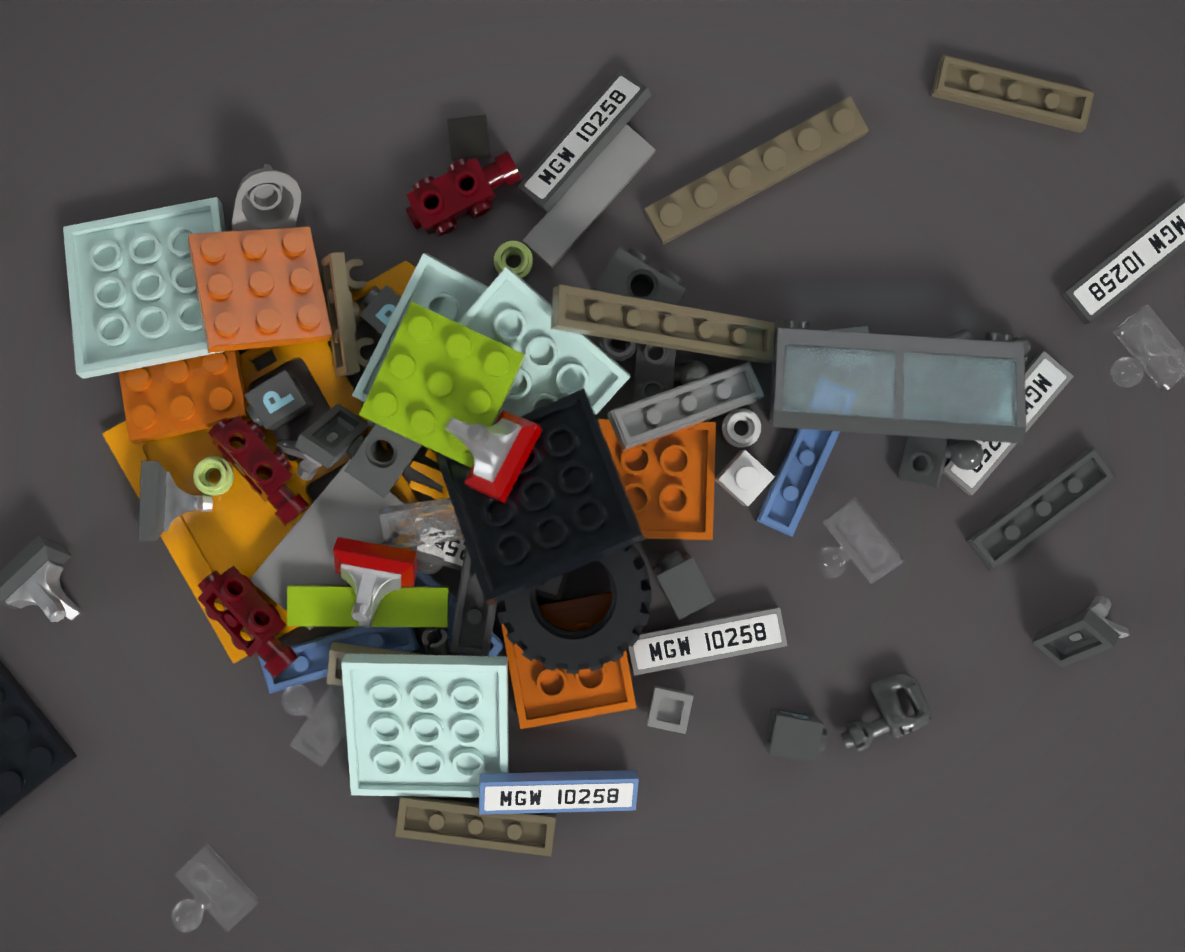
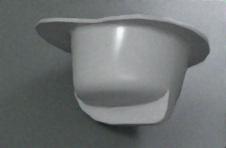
(266, 200)

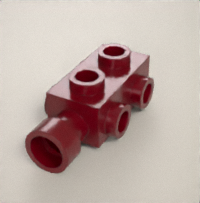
(454, 201)
(258, 459)
(246, 613)

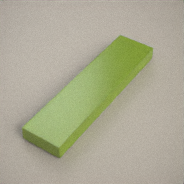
(399, 608)

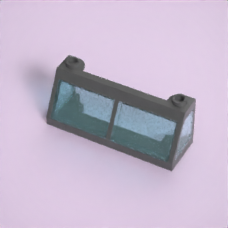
(898, 384)

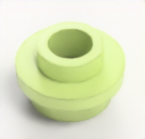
(514, 248)
(202, 473)

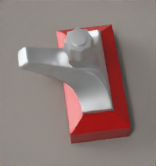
(497, 450)
(373, 573)

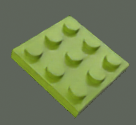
(437, 374)

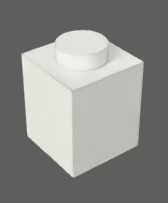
(744, 478)

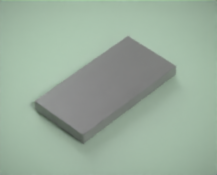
(306, 552)

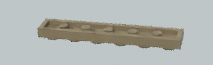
(756, 170)
(661, 324)

